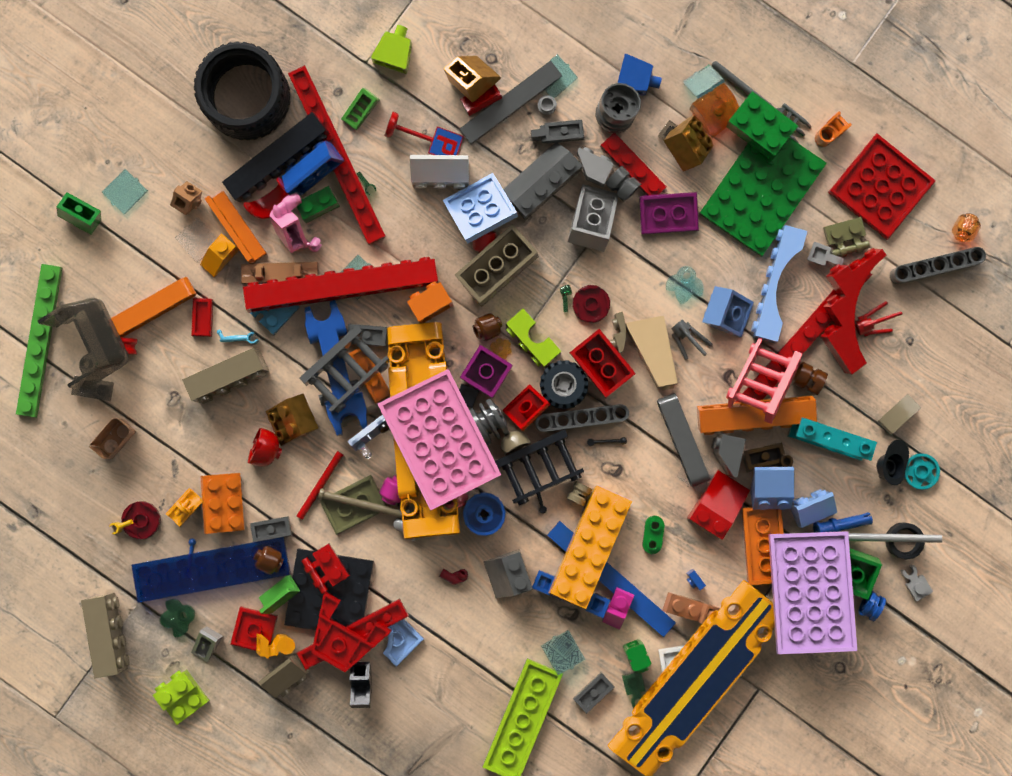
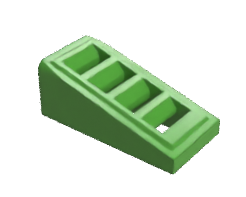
(359, 98)

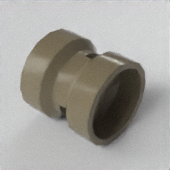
(579, 489)

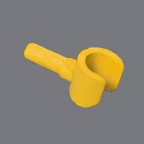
(120, 526)

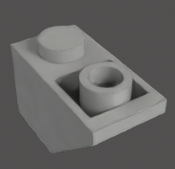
(595, 168)

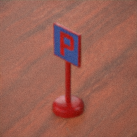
(443, 142)

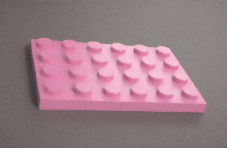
(439, 439)

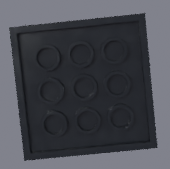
(353, 592)

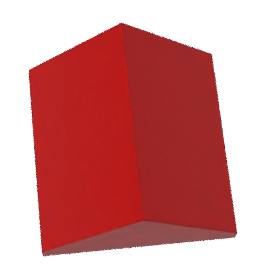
(526, 407)

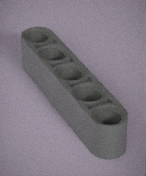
(945, 261)
(591, 418)
(683, 440)

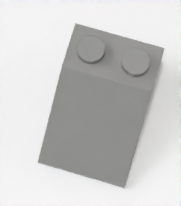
(593, 218)

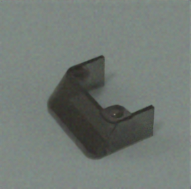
(99, 336)

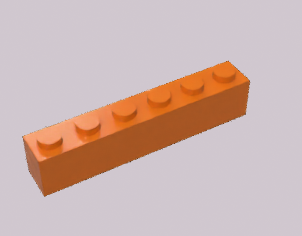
(746, 417)

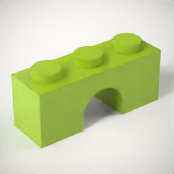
(542, 352)

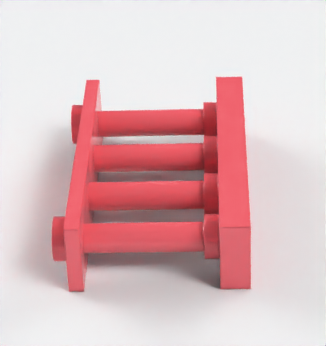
(776, 393)

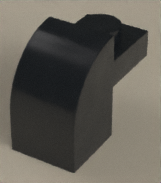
(361, 685)

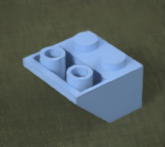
(813, 508)

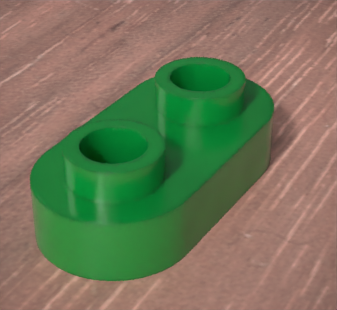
(653, 534)

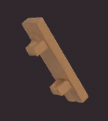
(278, 271)

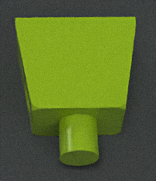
(393, 50)

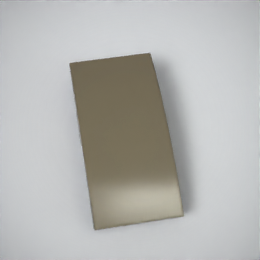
(619, 338)
(899, 414)

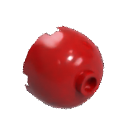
(264, 448)

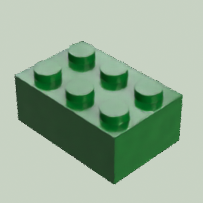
(762, 126)

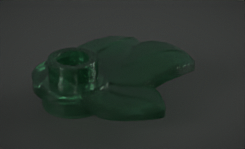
(175, 619)

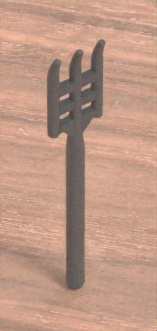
(746, 89)

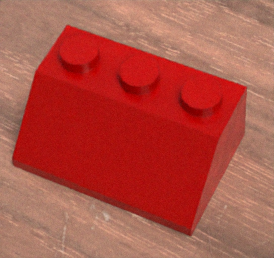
(602, 363)

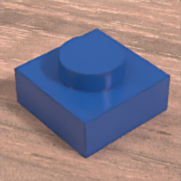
(694, 580)

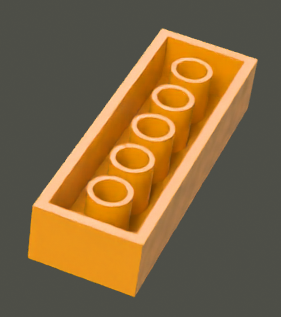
(590, 547)

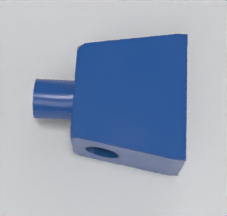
(638, 75)

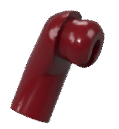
(454, 578)

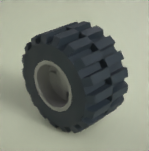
(564, 384)

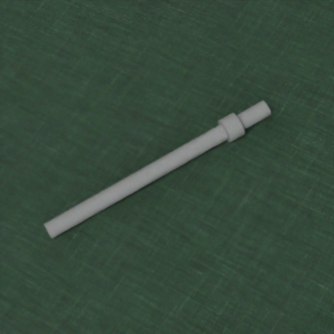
(895, 537)

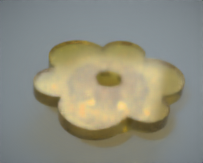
(494, 346)

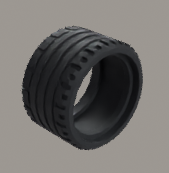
(221, 61)

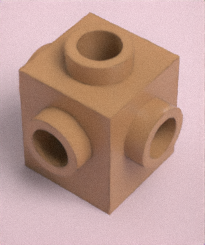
(186, 198)

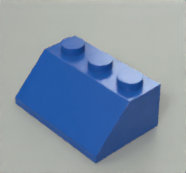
(311, 168)

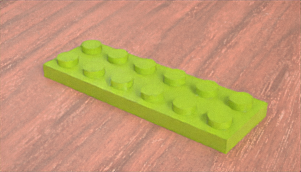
(522, 719)

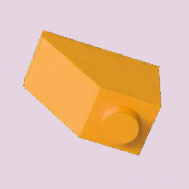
(218, 255)

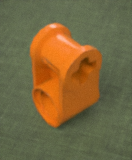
(835, 127)

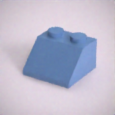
(728, 311)
(772, 488)

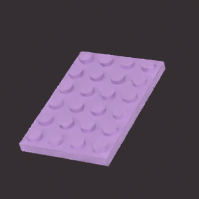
(812, 592)

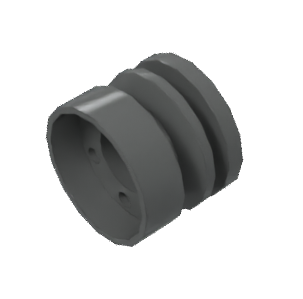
(618, 108)
(489, 421)

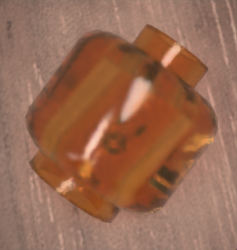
(966, 227)

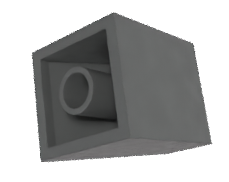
(508, 574)

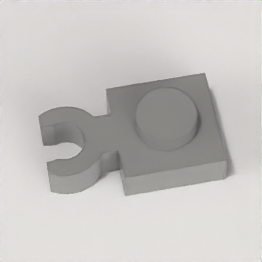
(917, 585)

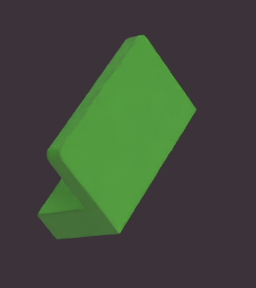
(278, 595)

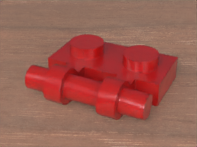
(329, 563)

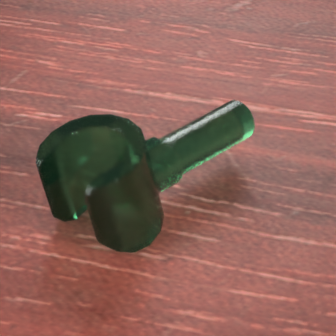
(365, 182)
(565, 290)

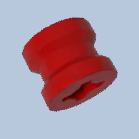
(129, 344)

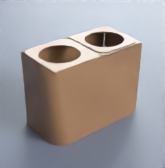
(98, 443)

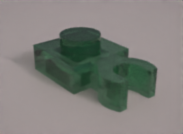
(633, 685)

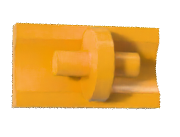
(184, 507)

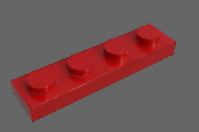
(625, 157)

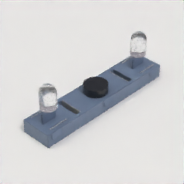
(363, 437)

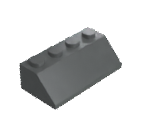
(542, 180)

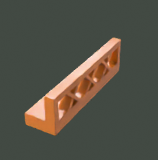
(236, 227)

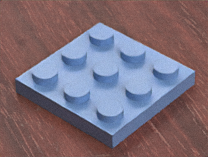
(480, 208)

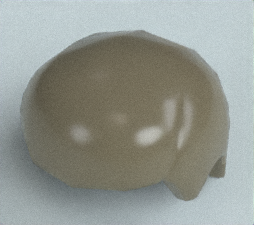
(514, 441)

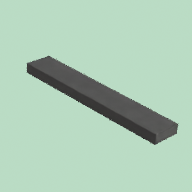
(511, 102)

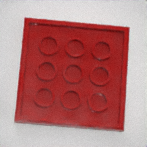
(881, 186)

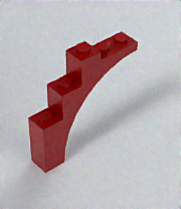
(841, 309)

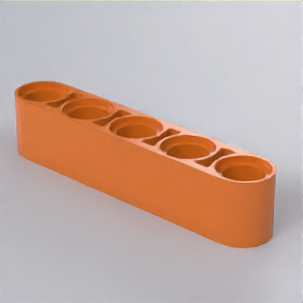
(153, 306)

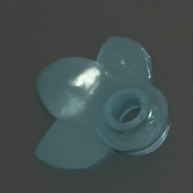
(685, 287)

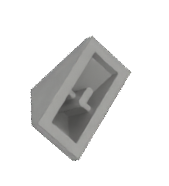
(206, 643)

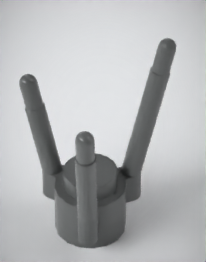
(683, 330)

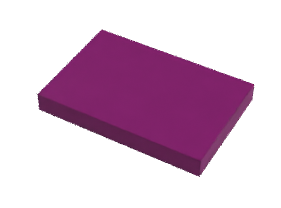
(669, 213)

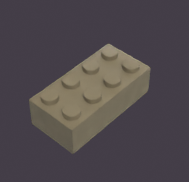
(226, 375)
(105, 635)

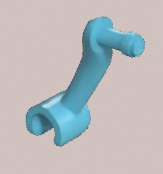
(234, 338)

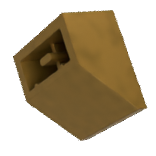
(471, 76)
(689, 143)
(292, 419)

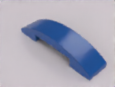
(597, 604)

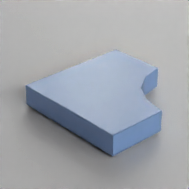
(401, 641)

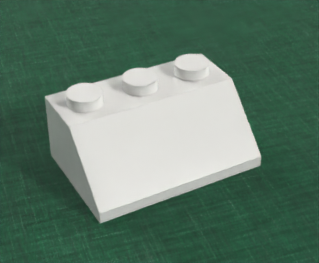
(439, 171)

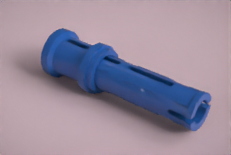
(834, 525)

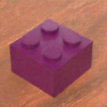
(486, 371)

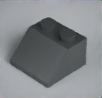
(728, 452)

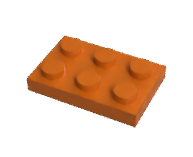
(222, 503)

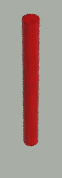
(320, 484)

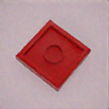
(249, 624)

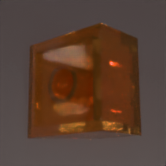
(715, 109)

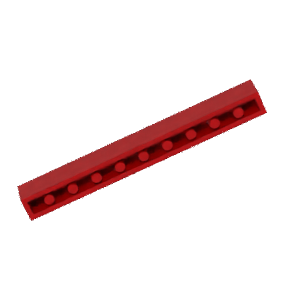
(340, 285)

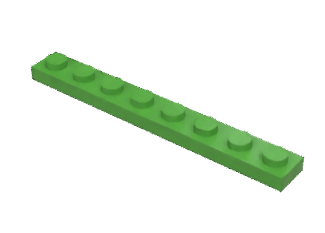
(38, 341)

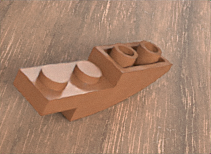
(688, 607)

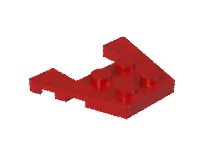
(340, 644)

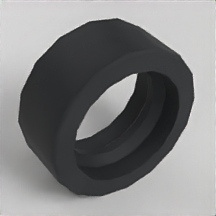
(919, 546)

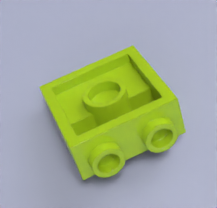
(180, 696)

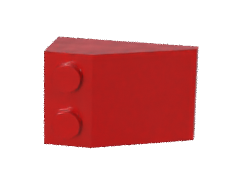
(719, 505)

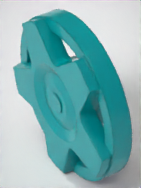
(922, 471)

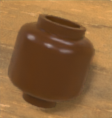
(487, 327)
(268, 560)

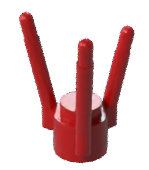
(865, 325)

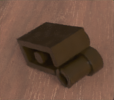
(766, 457)

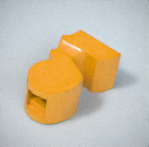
(281, 643)

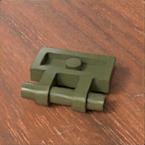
(846, 231)

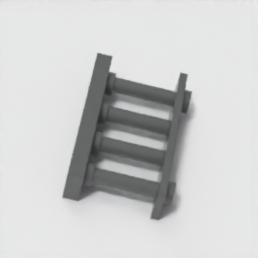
(326, 364)

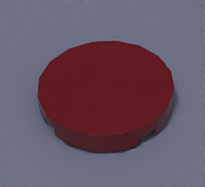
(591, 304)
(145, 520)

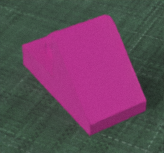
(618, 608)

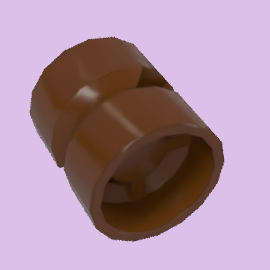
(809, 378)

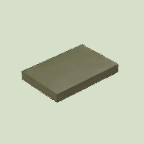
(346, 516)

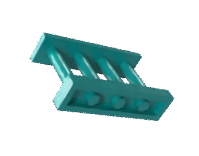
(833, 439)

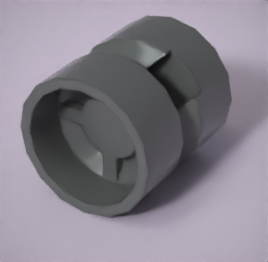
(623, 183)

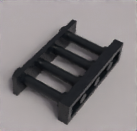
(541, 448)

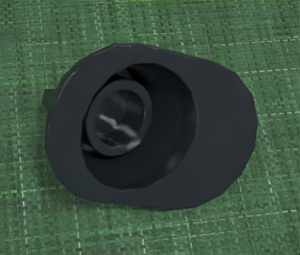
(894, 462)

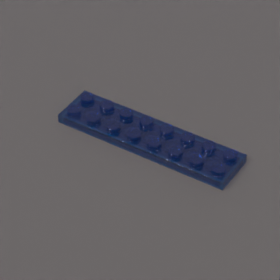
(204, 570)

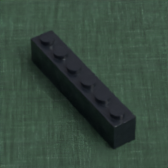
(275, 158)

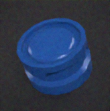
(873, 607)

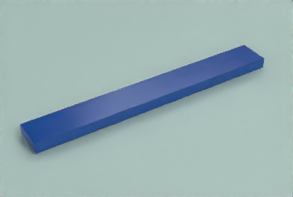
(612, 579)

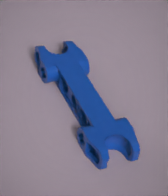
(328, 334)

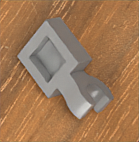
(823, 254)

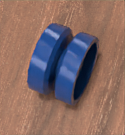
(484, 525)

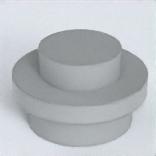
(547, 105)

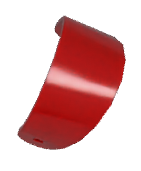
(263, 206)

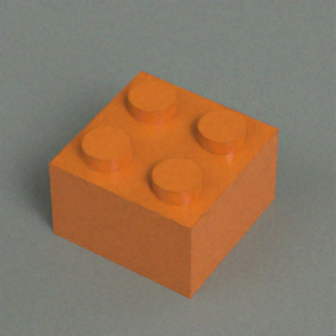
(430, 302)

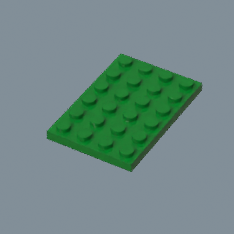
(762, 194)

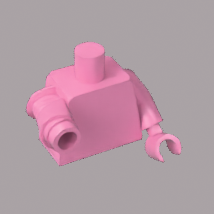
(288, 225)

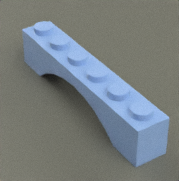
(769, 322)

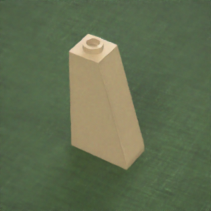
(653, 346)

